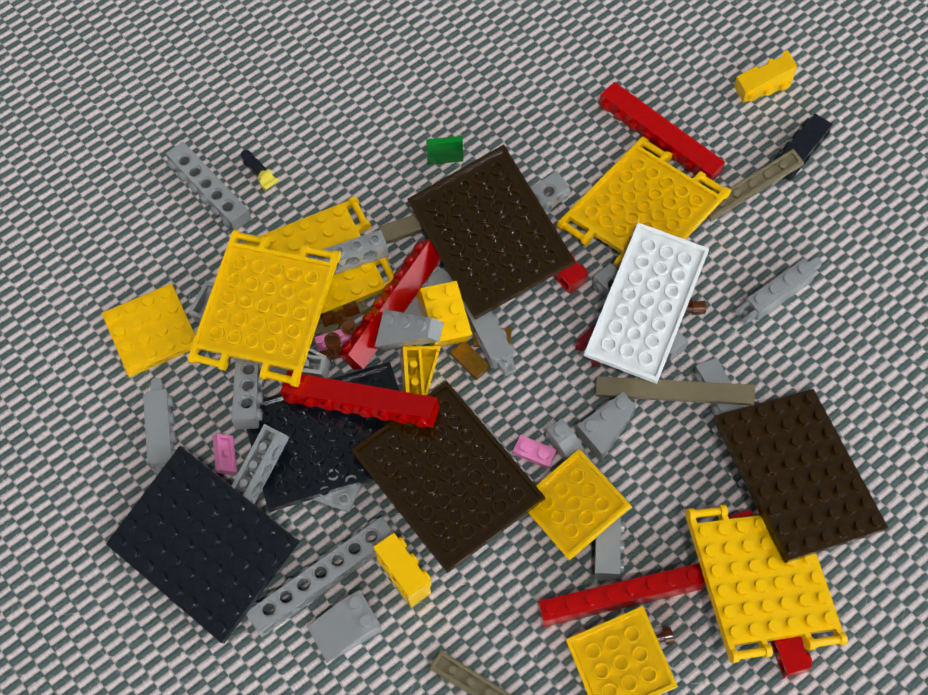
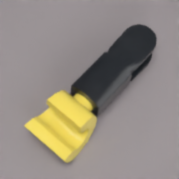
(264, 176)

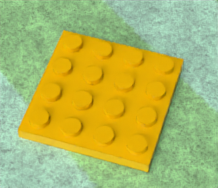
(149, 330)
(577, 504)
(622, 657)

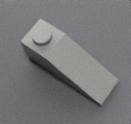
(564, 440)

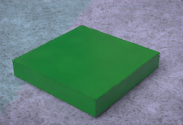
(444, 150)

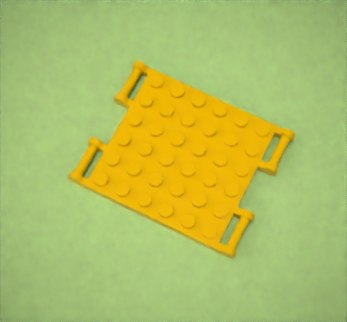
(643, 192)
(326, 230)
(264, 307)
(755, 591)

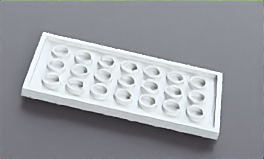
(646, 303)

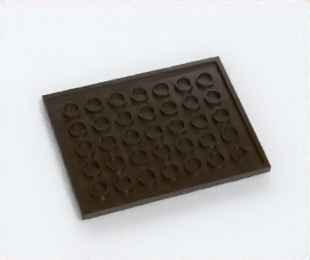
(491, 231)
(799, 475)
(449, 479)

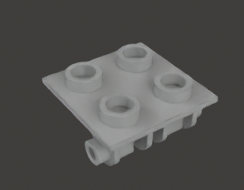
(341, 499)

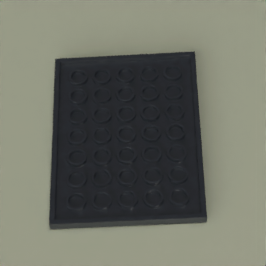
(318, 443)
(202, 544)

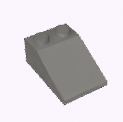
(344, 626)

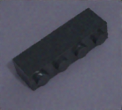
(807, 140)

